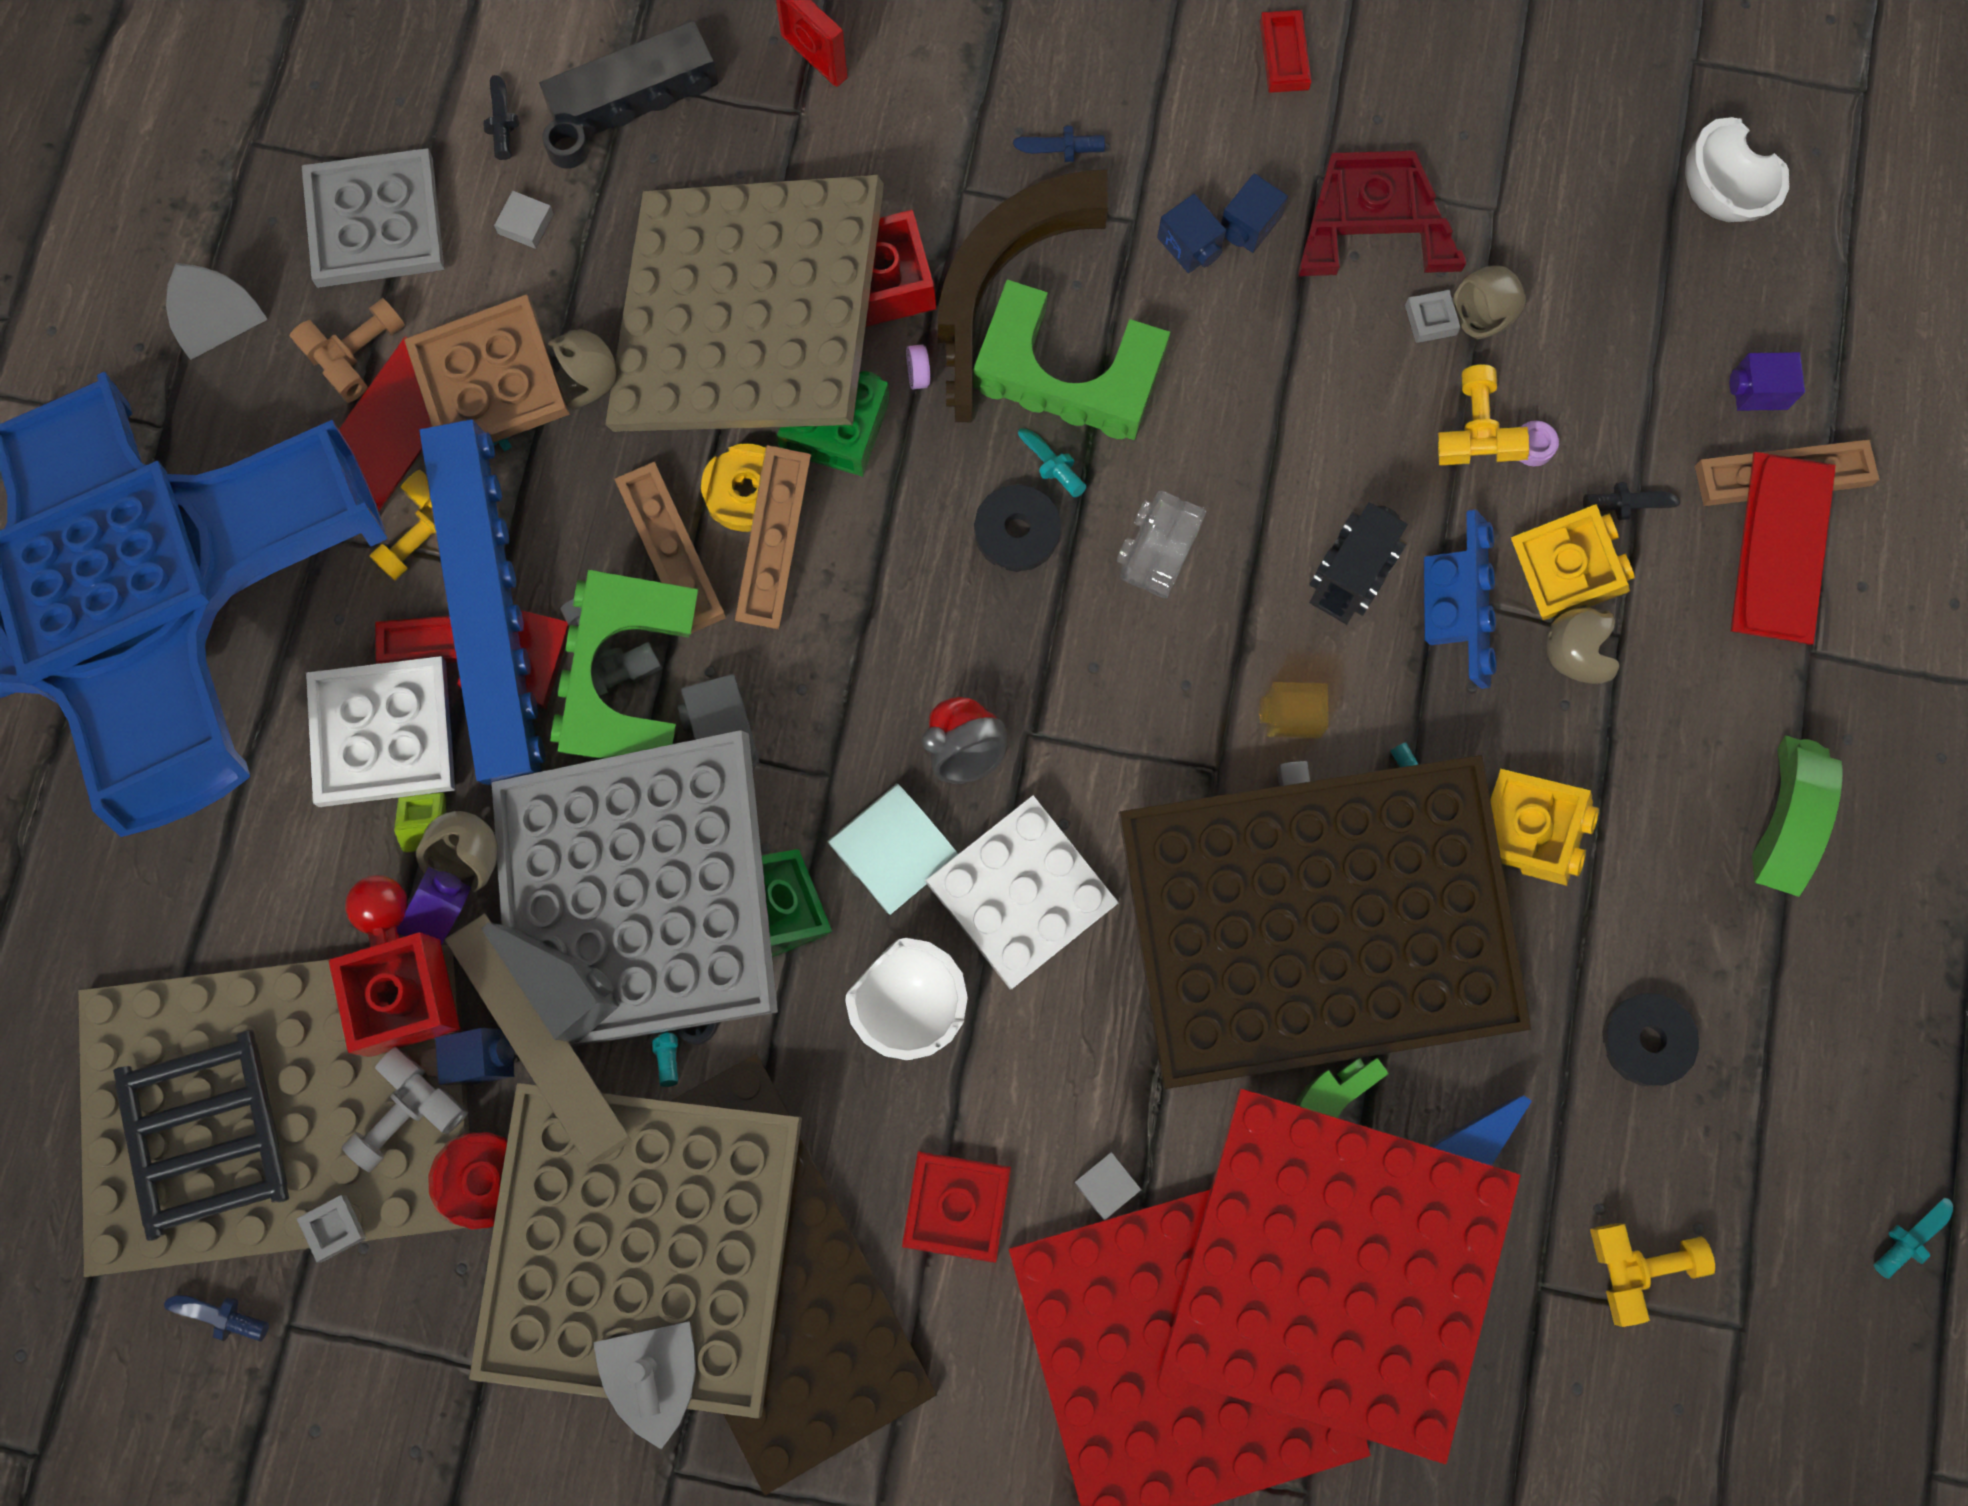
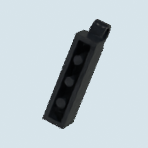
(624, 87)

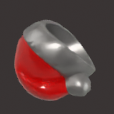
(964, 740)

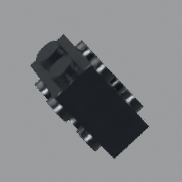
(1358, 562)

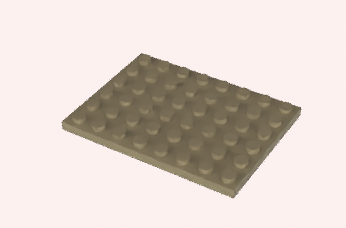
(316, 1103)

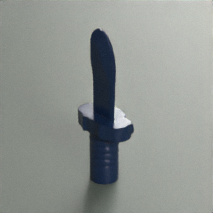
(1068, 144)
(224, 1318)

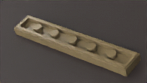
(548, 1061)

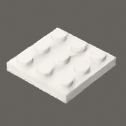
(380, 731)
(1021, 892)

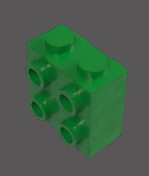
(844, 445)

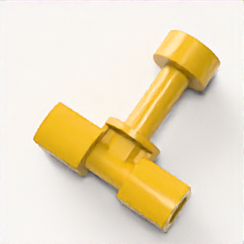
(1482, 434)
(391, 559)
(1633, 1273)

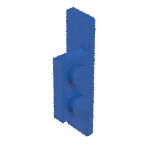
(1459, 599)

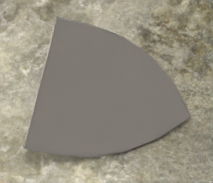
(207, 308)
(649, 1378)

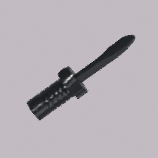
(502, 122)
(1624, 501)

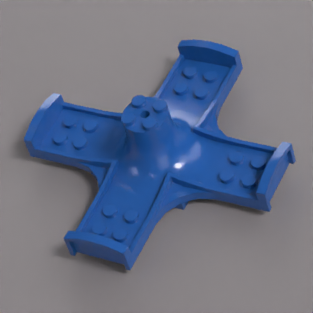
(121, 577)

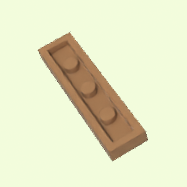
(1728, 477)
(772, 537)
(668, 540)

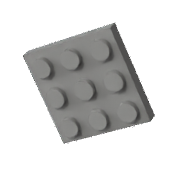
(372, 218)

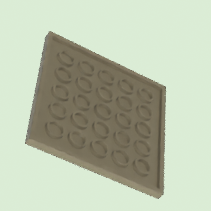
(747, 306)
(644, 1240)

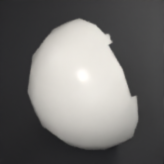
(1732, 179)
(908, 1000)

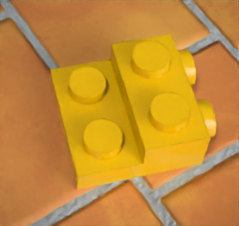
(1573, 562)
(1542, 825)

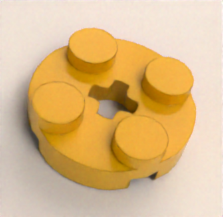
(720, 478)

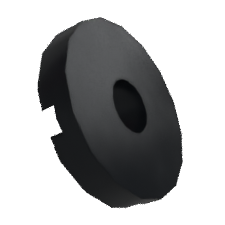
(1022, 504)
(1677, 1036)

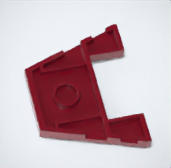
(1377, 196)

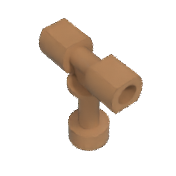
(337, 355)

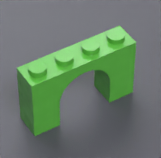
(1109, 402)
(608, 607)

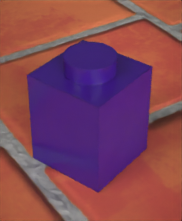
(1767, 381)
(434, 905)

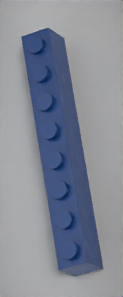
(481, 601)

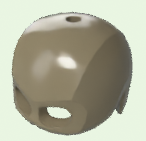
(1492, 300)
(586, 365)
(1575, 643)
(461, 846)

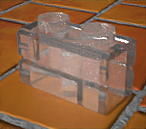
(1161, 543)

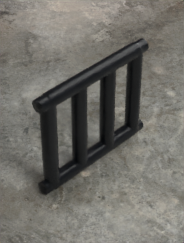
(137, 1127)

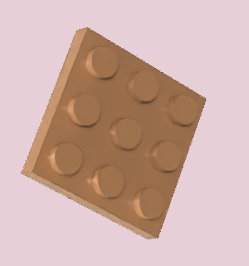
(489, 371)

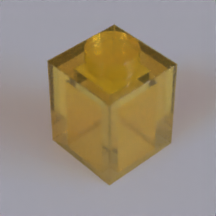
(1295, 710)

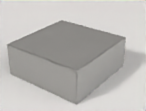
(524, 219)
(1432, 316)
(1107, 1186)
(331, 1228)

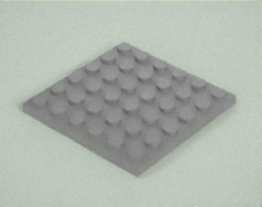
(647, 877)

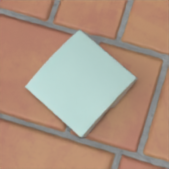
(892, 848)

